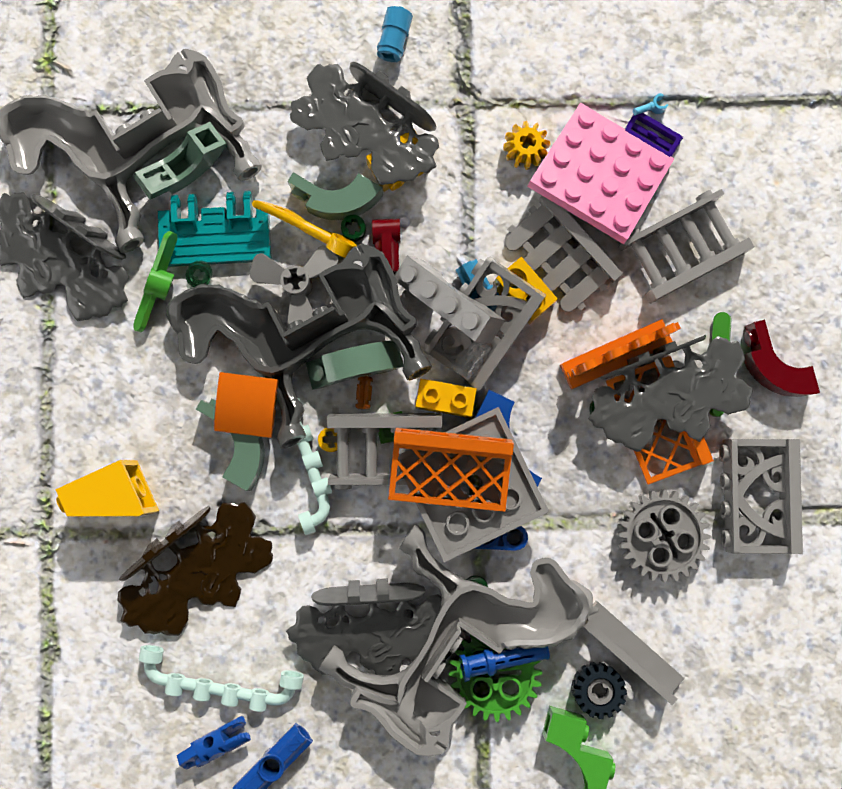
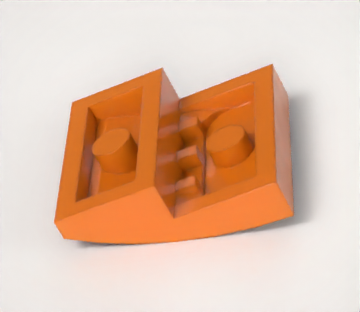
(245, 405)

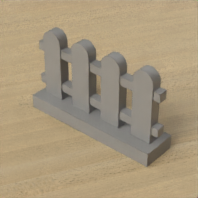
(576, 258)

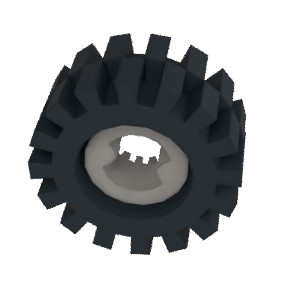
(589, 701)

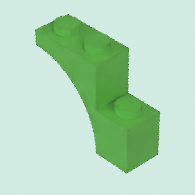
(568, 732)

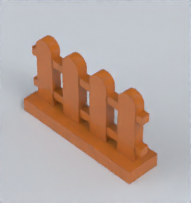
(616, 353)

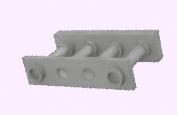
(708, 260)
(370, 425)

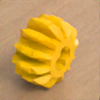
(519, 137)

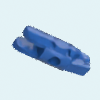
(214, 745)

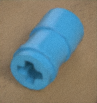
(394, 33)

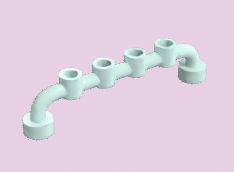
(320, 486)
(204, 687)

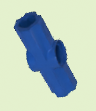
(284, 751)

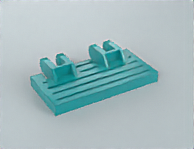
(219, 235)

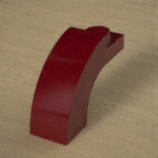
(770, 370)

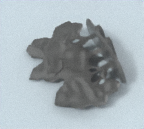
(358, 124)
(49, 261)
(678, 396)
(379, 637)

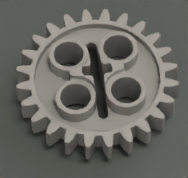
(684, 521)

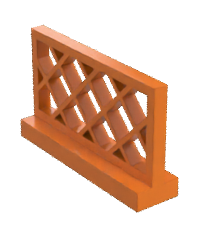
(455, 444)
(698, 450)

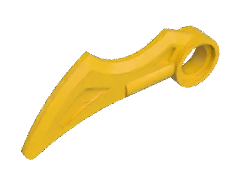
(336, 243)

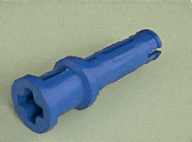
(490, 662)

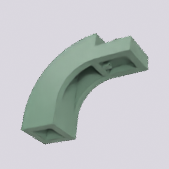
(247, 456)

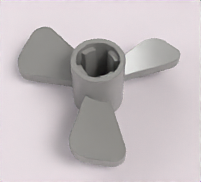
(269, 272)

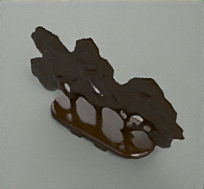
(201, 570)

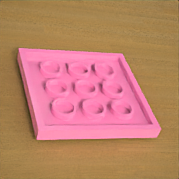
(601, 173)

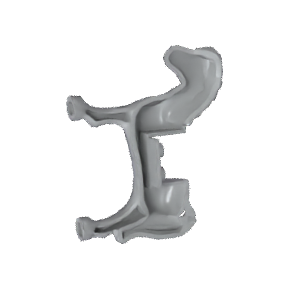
(109, 159)
(416, 698)

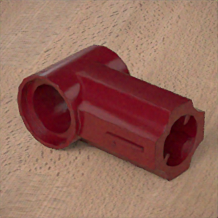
(387, 239)

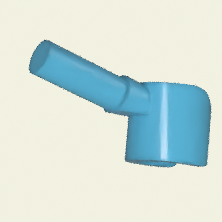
(652, 106)

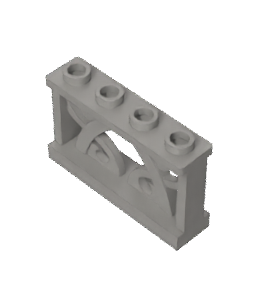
(520, 308)
(789, 488)

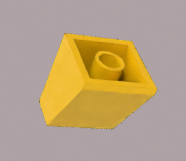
(110, 491)

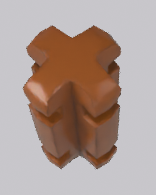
(364, 392)

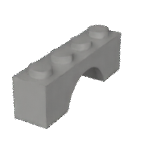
(460, 310)

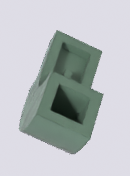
(183, 166)
(336, 204)
(354, 363)

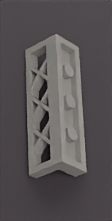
(634, 652)

